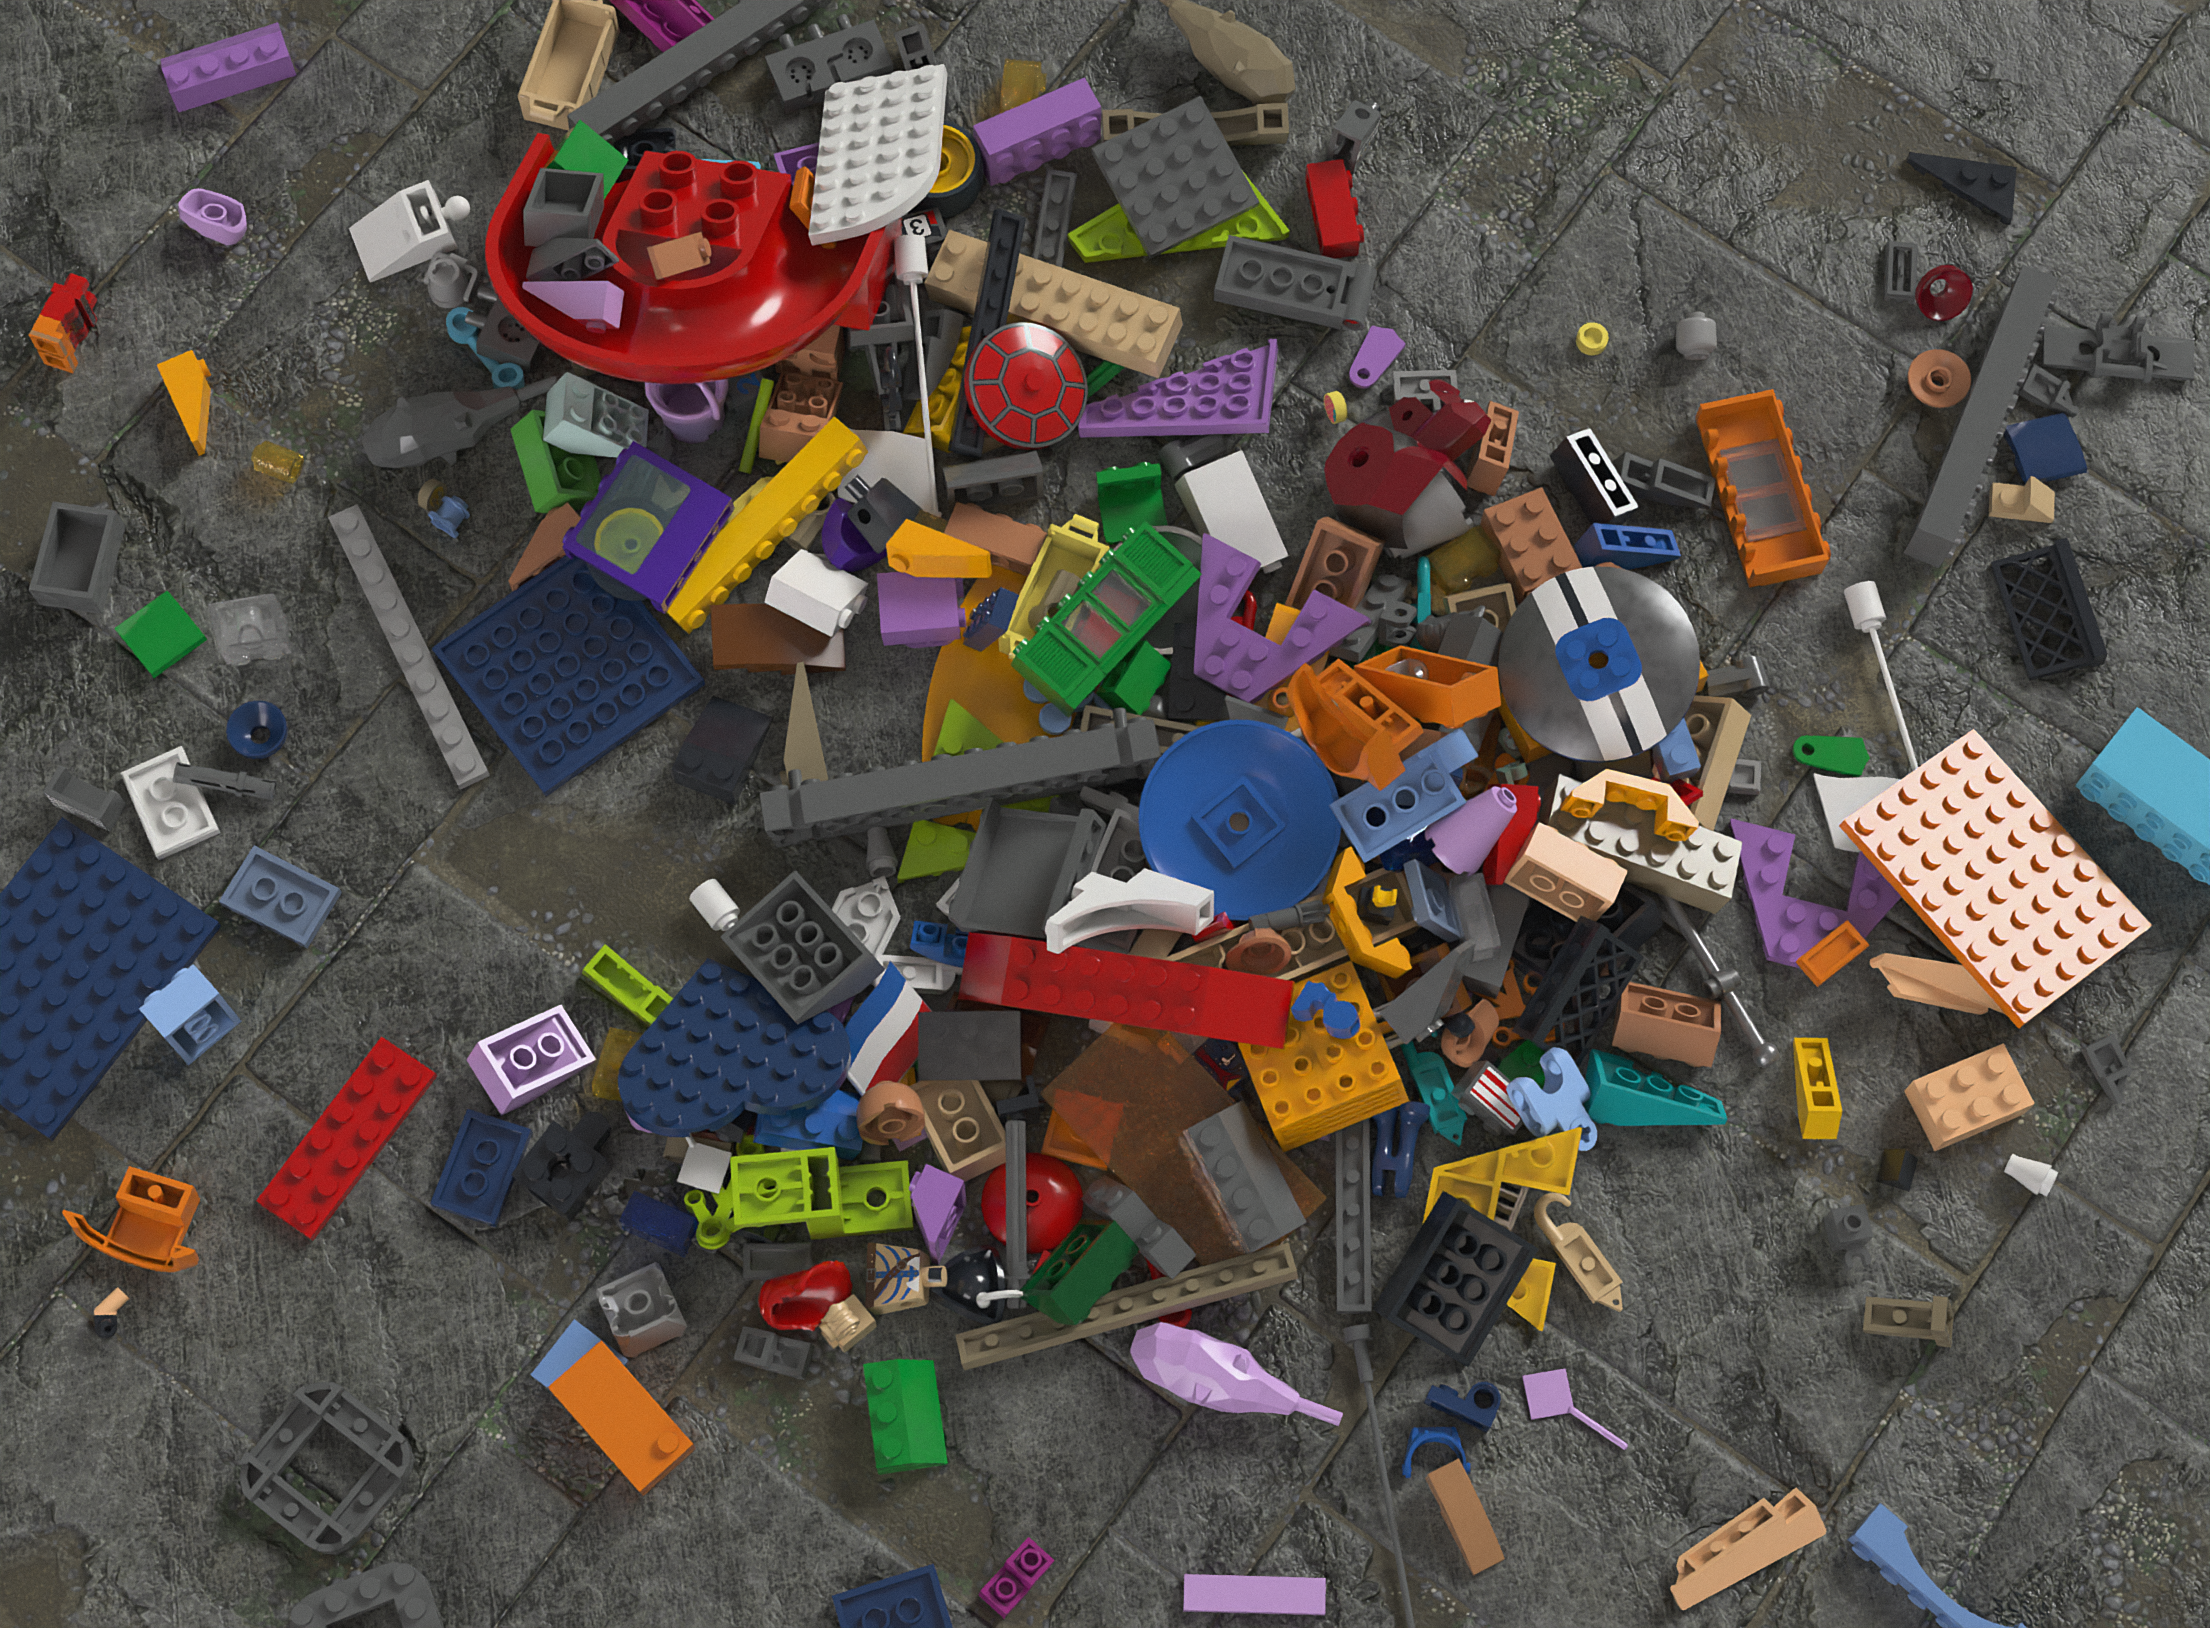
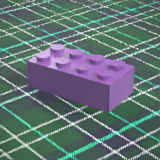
(1038, 131)

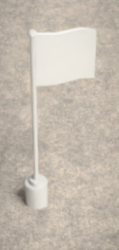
(893, 455)
(1846, 795)

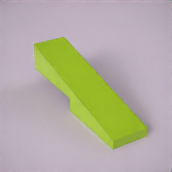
(626, 985)

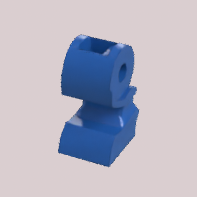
(1338, 1016)

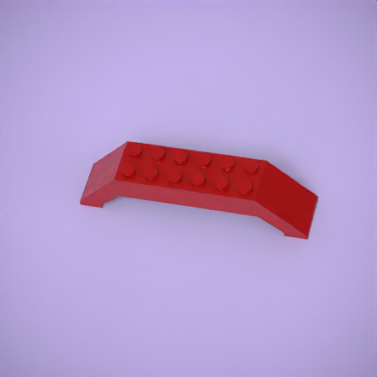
(1127, 990)

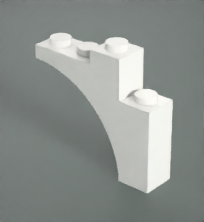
(1142, 903)

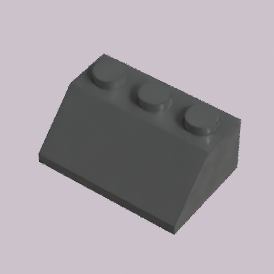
(994, 480)

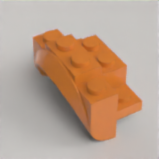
(1361, 736)

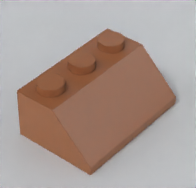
(1667, 1024)

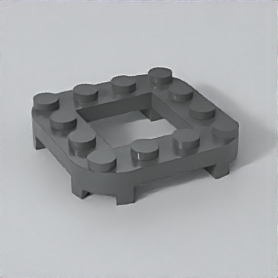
(288, 1436)
(369, 1591)

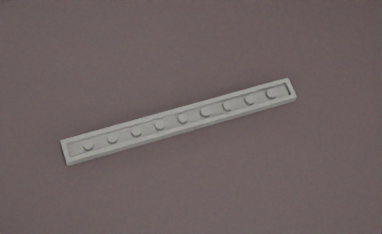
(409, 647)

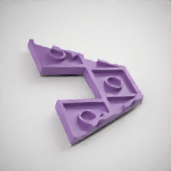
(1242, 659)
(1795, 925)

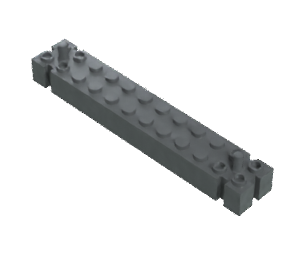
(960, 782)

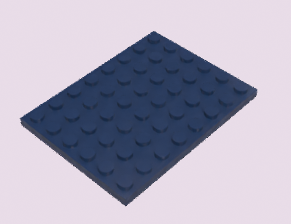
(77, 960)

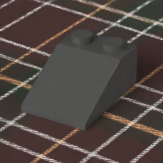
(1422, 1005)

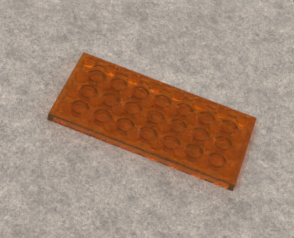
(1130, 1105)

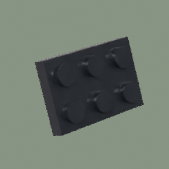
(969, 1045)

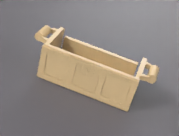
(568, 60)

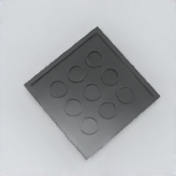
(1175, 177)

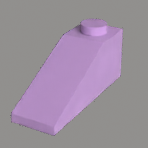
(588, 302)

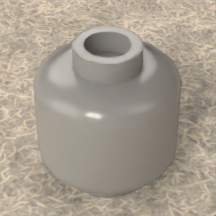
(1696, 336)

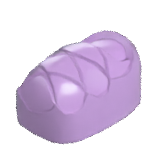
(213, 215)

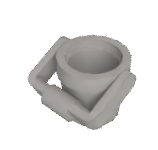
(447, 283)

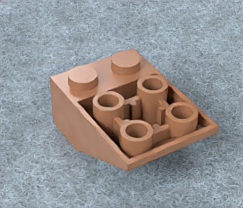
(796, 414)

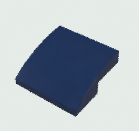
(2045, 448)

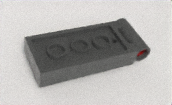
(1294, 284)

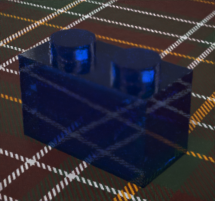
(659, 1223)

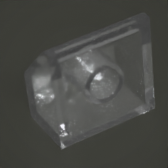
(250, 629)

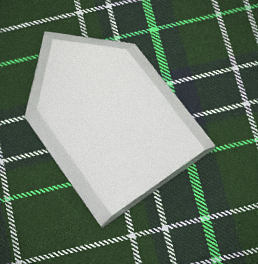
(869, 913)

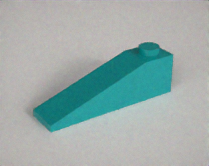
(1636, 1099)

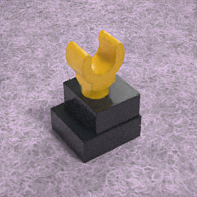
(1376, 904)

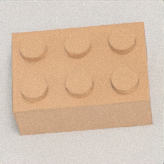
(1565, 874)
(1969, 1097)

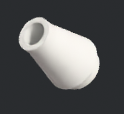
(2032, 1174)

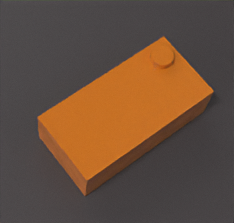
(622, 1418)

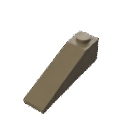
(803, 742)

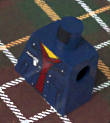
(1226, 1067)

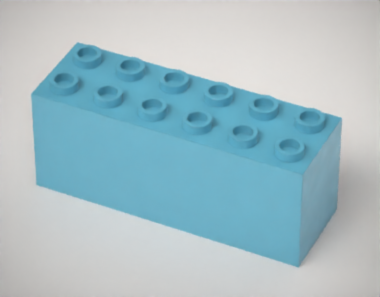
(2156, 789)

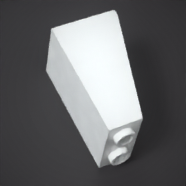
(1231, 508)

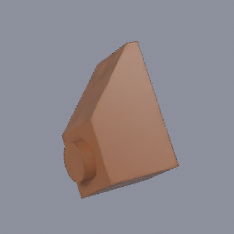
(679, 255)

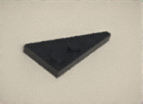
(1978, 182)

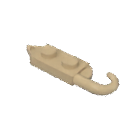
(1580, 1255)

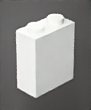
(817, 593)

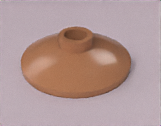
(1945, 368)

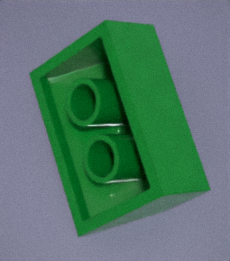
(905, 1415)

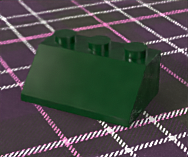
(1080, 1270)

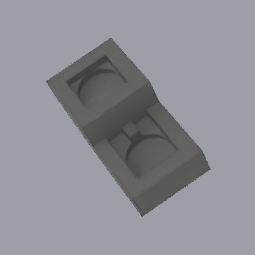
(773, 1352)

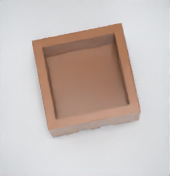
(820, 358)

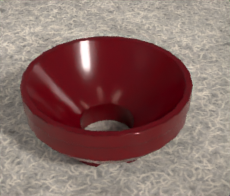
(1950, 300)

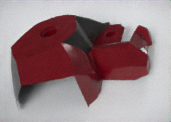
(1395, 455)

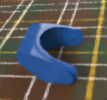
(1423, 1435)

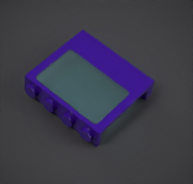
(648, 525)

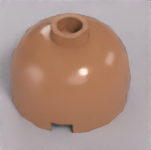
(889, 1112)

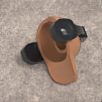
(1467, 1035)

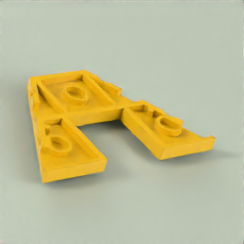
(1477, 1180)

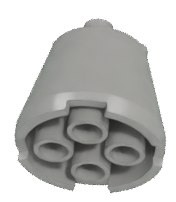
(1432, 519)

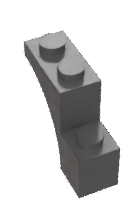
(1154, 1238)

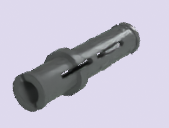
(214, 779)

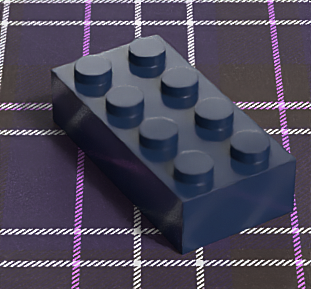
(990, 619)

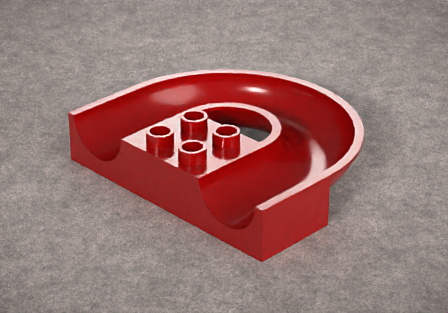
(738, 314)

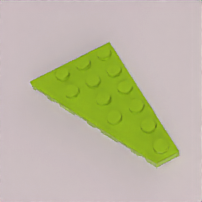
(1112, 236)

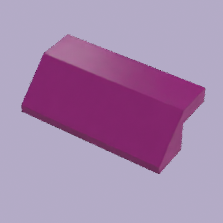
(665, 20)

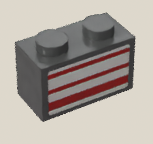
(1485, 1095)

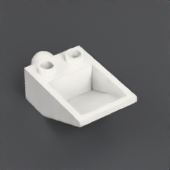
(404, 233)

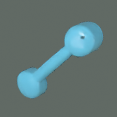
(502, 375)

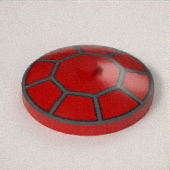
(1026, 386)

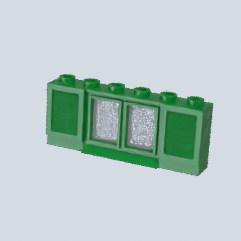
(1104, 617)

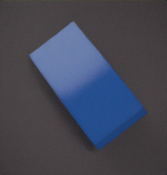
(934, 943)

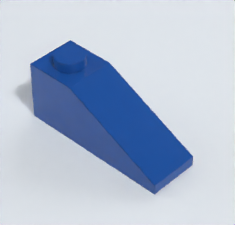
(1626, 546)

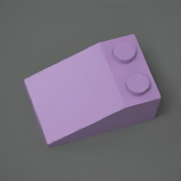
(529, 1059)

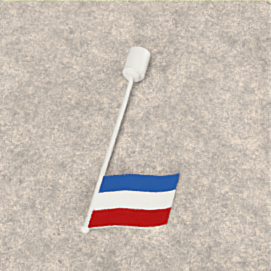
(880, 1031)

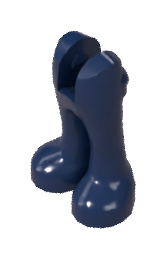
(1412, 1117)

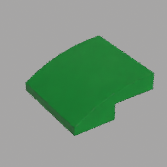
(160, 634)

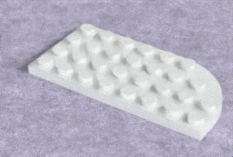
(877, 151)

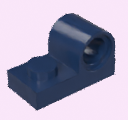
(1446, 1401)

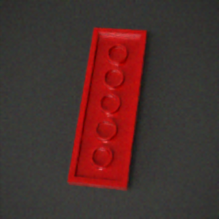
(346, 1138)

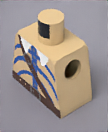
(899, 1278)

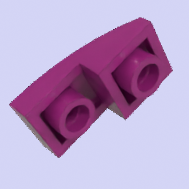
(1016, 1577)

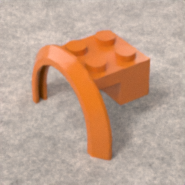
(148, 1223)

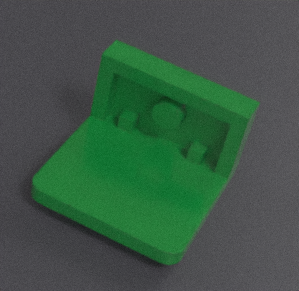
(1129, 499)

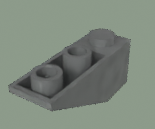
(569, 260)

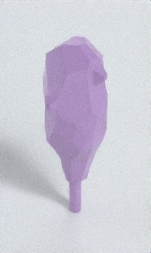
(1216, 1374)

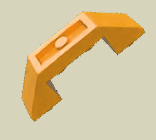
(1671, 814)
(1388, 958)

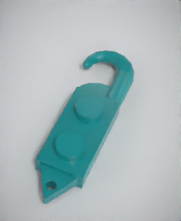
(1423, 599)
(1435, 1090)

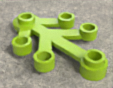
(720, 1222)

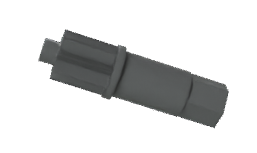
(1291, 917)

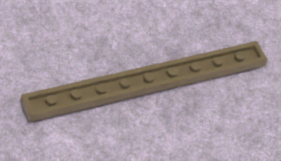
(1130, 1306)

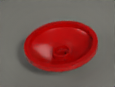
(1050, 1216)

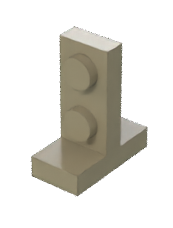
(1910, 1318)

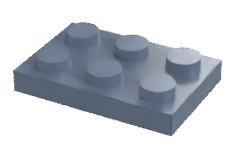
(280, 896)

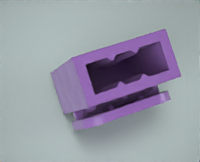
(920, 609)

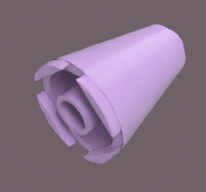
(1471, 830)

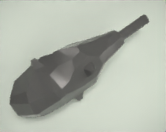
(441, 423)

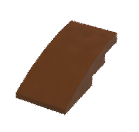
(771, 640)

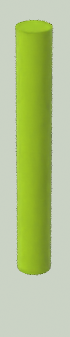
(754, 430)

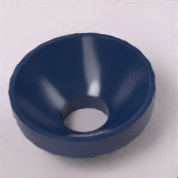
(247, 720)

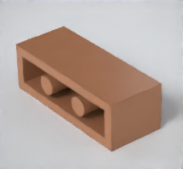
(1009, 542)

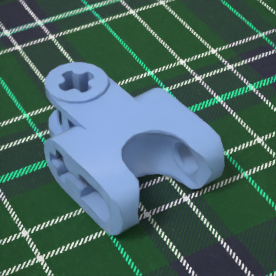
(1560, 1101)

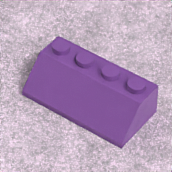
(227, 67)

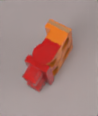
(64, 323)

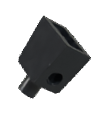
(879, 510)

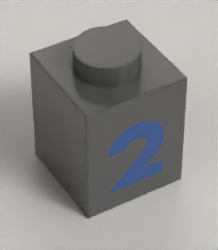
(743, 393)

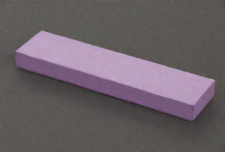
(1254, 1594)

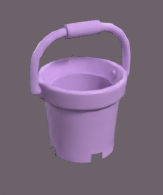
(690, 409)

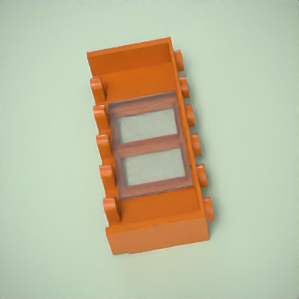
(1762, 488)

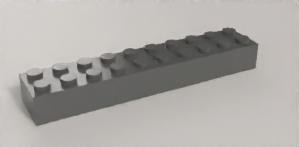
(1983, 417)

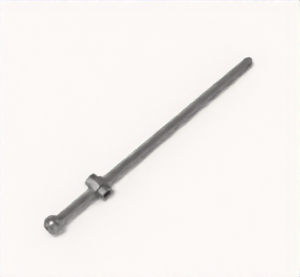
(1722, 985)

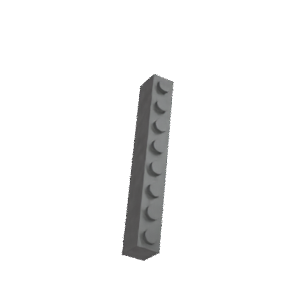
(1508, 902)

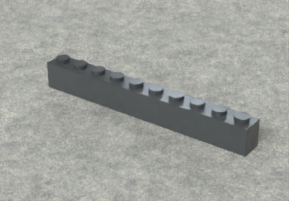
(690, 65)

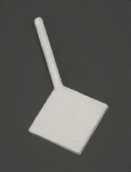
(704, 1166)

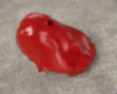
(804, 1296)

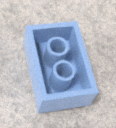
(190, 1013)

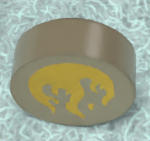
(431, 494)

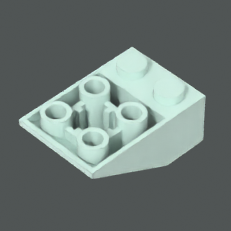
(591, 419)

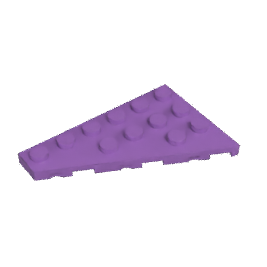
(1221, 398)

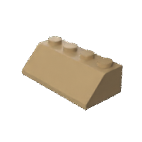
(1717, 733)

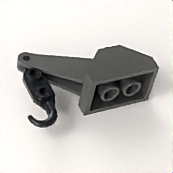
(889, 328)

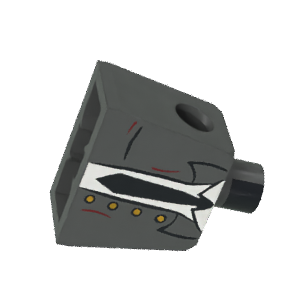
(1358, 124)

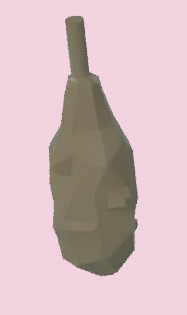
(1234, 52)

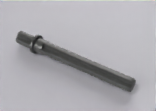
(1016, 1215)

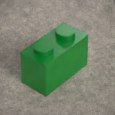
(1135, 679)

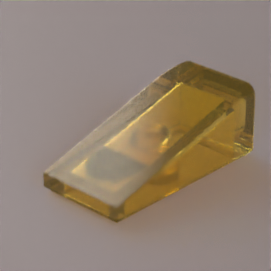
(614, 1051)

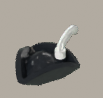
(975, 1285)

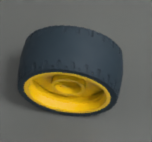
(959, 173)

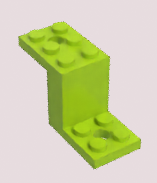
(821, 1193)

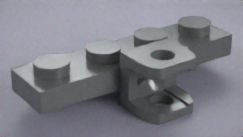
(1382, 606)

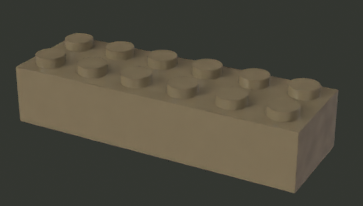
(1689, 871)

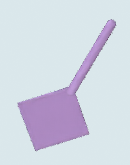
(1550, 1395)

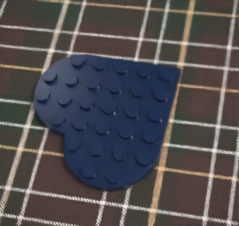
(727, 1051)

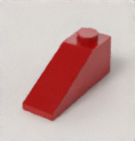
(1506, 849)

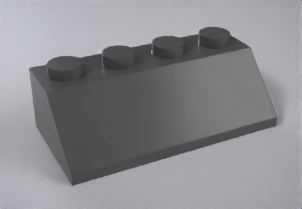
(1244, 1177)

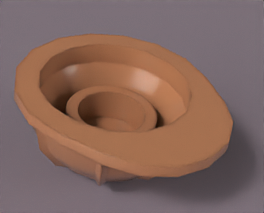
(1259, 953)

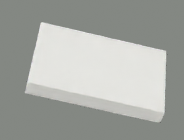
(169, 811)

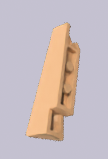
(1934, 983)
(1745, 1546)

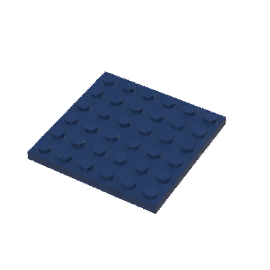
(566, 671)

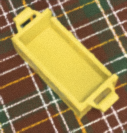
(1060, 551)

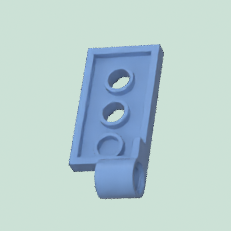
(1425, 778)

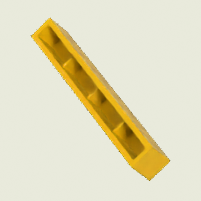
(767, 520)

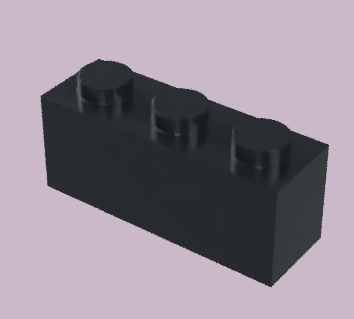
(1593, 479)

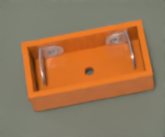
(1444, 693)

